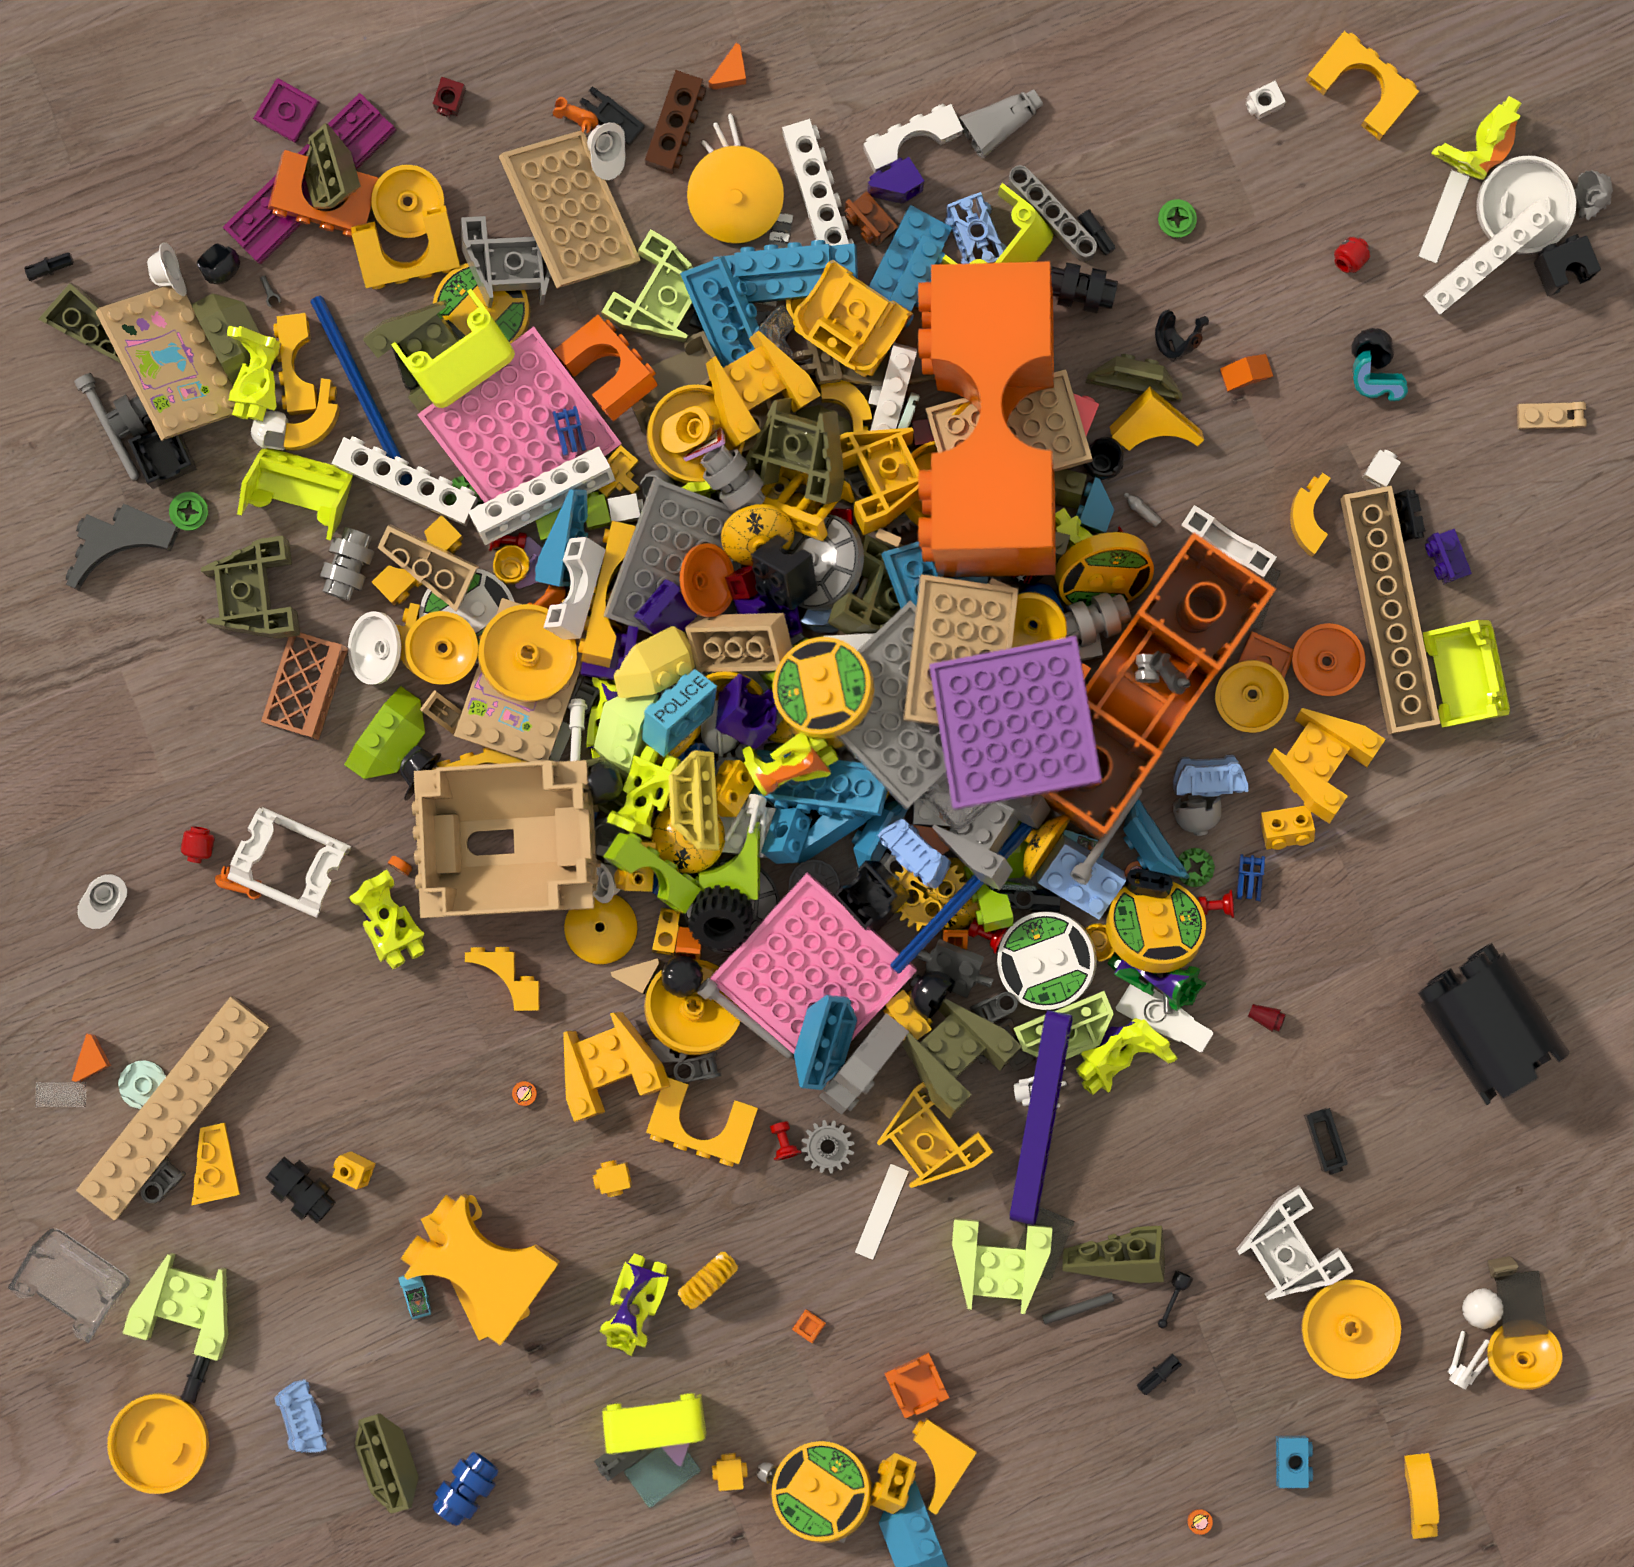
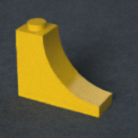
(1153, 417)
(948, 1456)

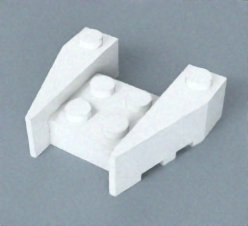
(1285, 1251)

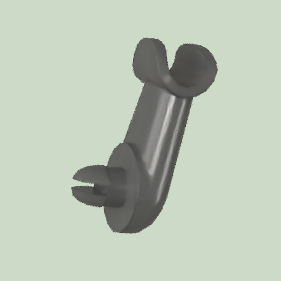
(1174, 679)

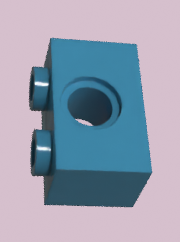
(786, 836)
(1286, 1448)

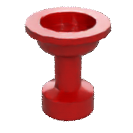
(518, 540)
(1226, 904)
(994, 937)
(786, 1151)

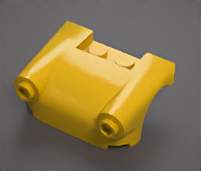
(850, 320)

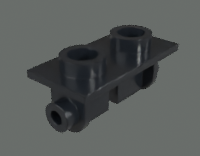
(1406, 504)

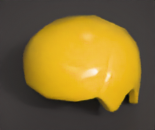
(511, 564)
(1100, 939)

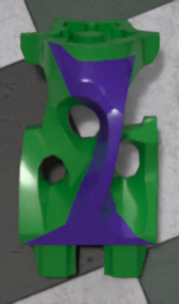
(1179, 985)

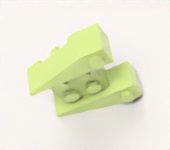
(664, 297)
(1000, 1270)
(186, 1300)

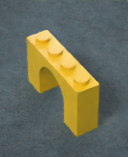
(1350, 54)
(380, 269)
(727, 1146)

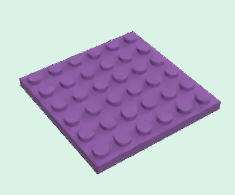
(1015, 723)

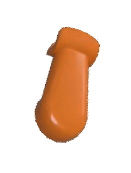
(584, 118)
(552, 596)
(222, 881)

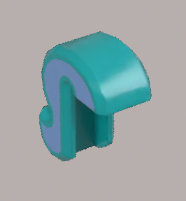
(1376, 384)

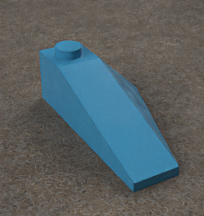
(567, 525)
(827, 832)

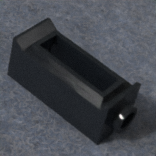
(1333, 1165)

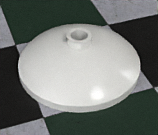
(374, 648)

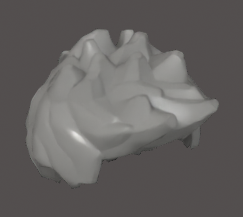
(1592, 193)

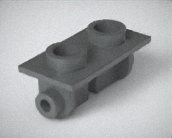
(614, 1463)

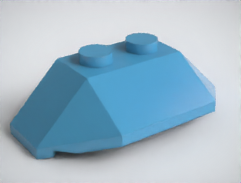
(867, 842)
(1151, 844)
(824, 1041)
(912, 1535)

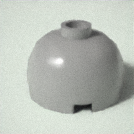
(1198, 813)

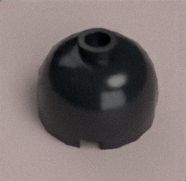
(930, 992)

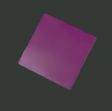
(286, 110)

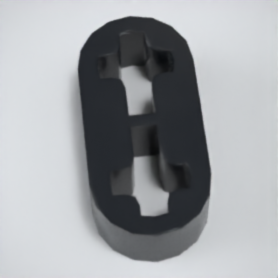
(1149, 883)

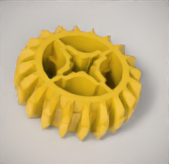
(707, 1280)

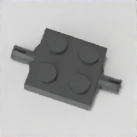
(958, 964)

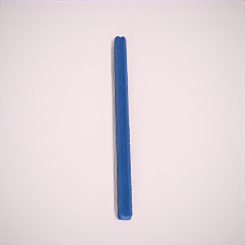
(357, 382)
(955, 904)

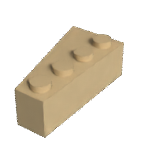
(434, 567)

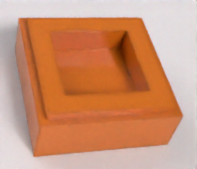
(808, 1326)

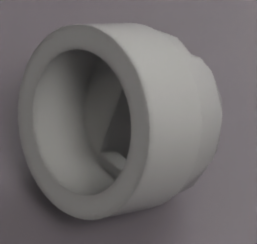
(766, 1472)

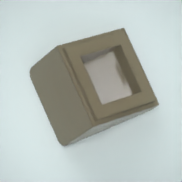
(1502, 1266)

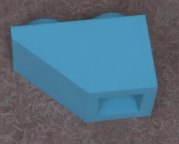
(1097, 509)

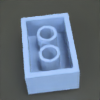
(1100, 889)

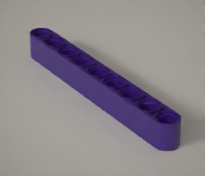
(1041, 1117)

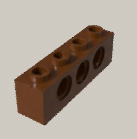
(681, 85)

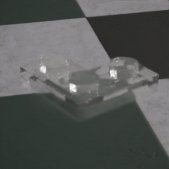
(776, 327)

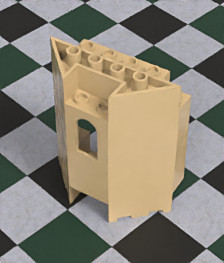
(552, 830)

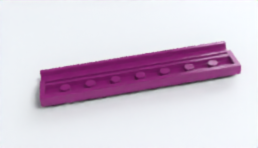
(261, 232)

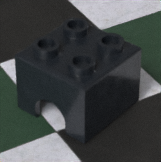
(1573, 256)
(162, 459)
(781, 576)
(872, 895)

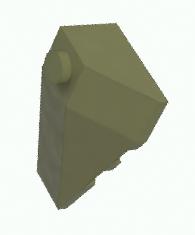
(1126, 1257)

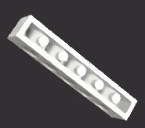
(806, 133)
(1488, 257)
(346, 461)
(533, 505)

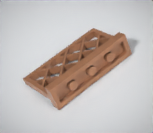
(321, 695)

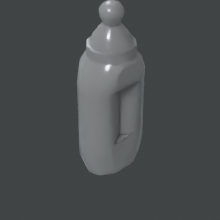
(1143, 510)

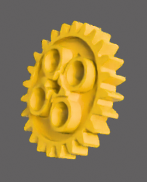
(917, 912)

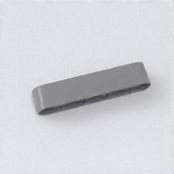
(1057, 224)

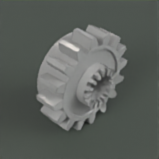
(832, 1133)

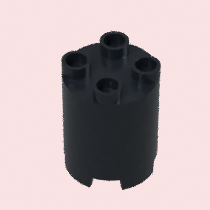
(1491, 1023)

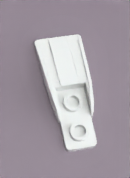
(1175, 1026)

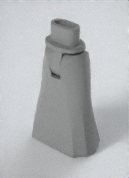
(998, 121)

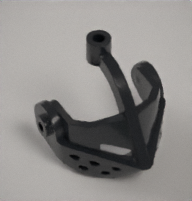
(1166, 332)

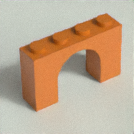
(289, 199)
(596, 341)

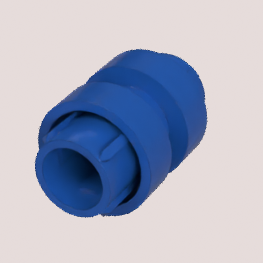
(472, 1479)

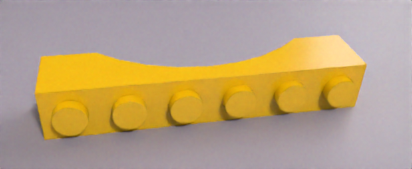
(600, 637)

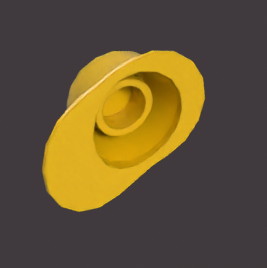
(686, 430)

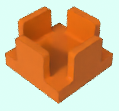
(916, 1386)

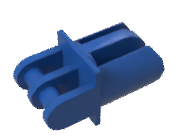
(569, 429)
(1250, 877)

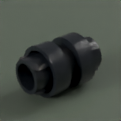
(1099, 290)
(307, 1196)

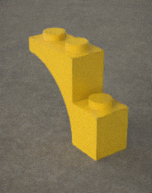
(503, 962)

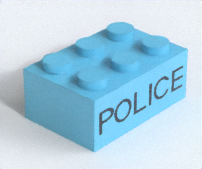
(678, 712)

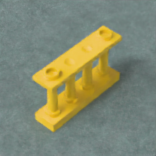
(804, 522)

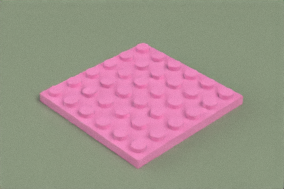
(506, 424)
(804, 953)

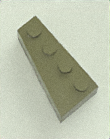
(76, 316)

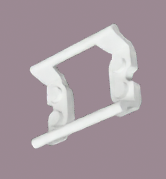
(317, 881)

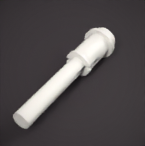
(577, 715)

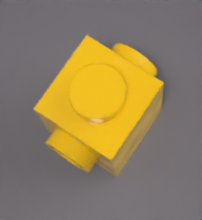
(353, 1170)
(729, 1472)

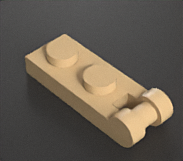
(1550, 415)

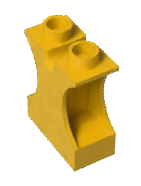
(494, 1277)

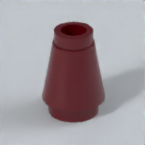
(1267, 1017)

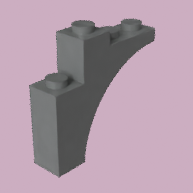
(104, 540)

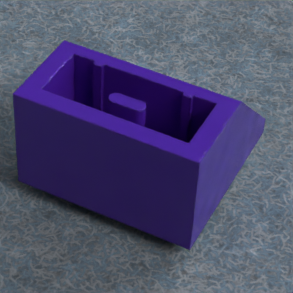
(897, 183)

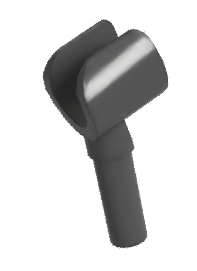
(269, 291)

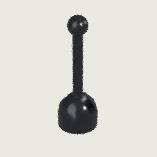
(1181, 1282)

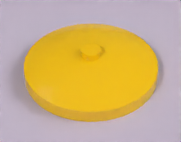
(735, 194)
(523, 657)
(688, 1023)
(1351, 1328)

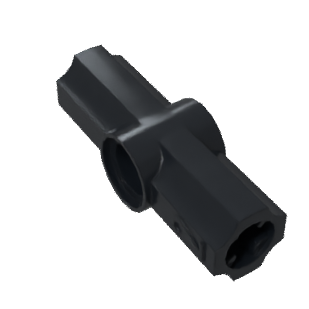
(1040, 899)

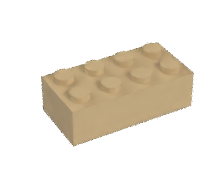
(739, 642)

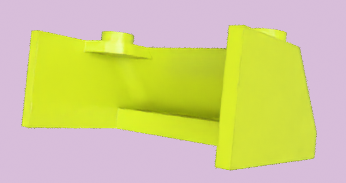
(1032, 238)
(464, 363)
(297, 482)
(654, 1424)

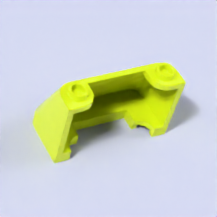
(1467, 672)

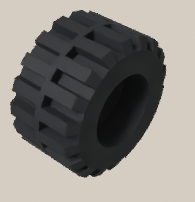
(719, 932)

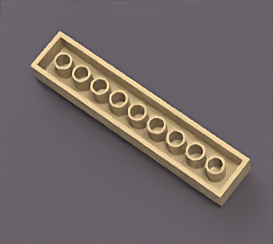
(1390, 610)
(173, 1108)

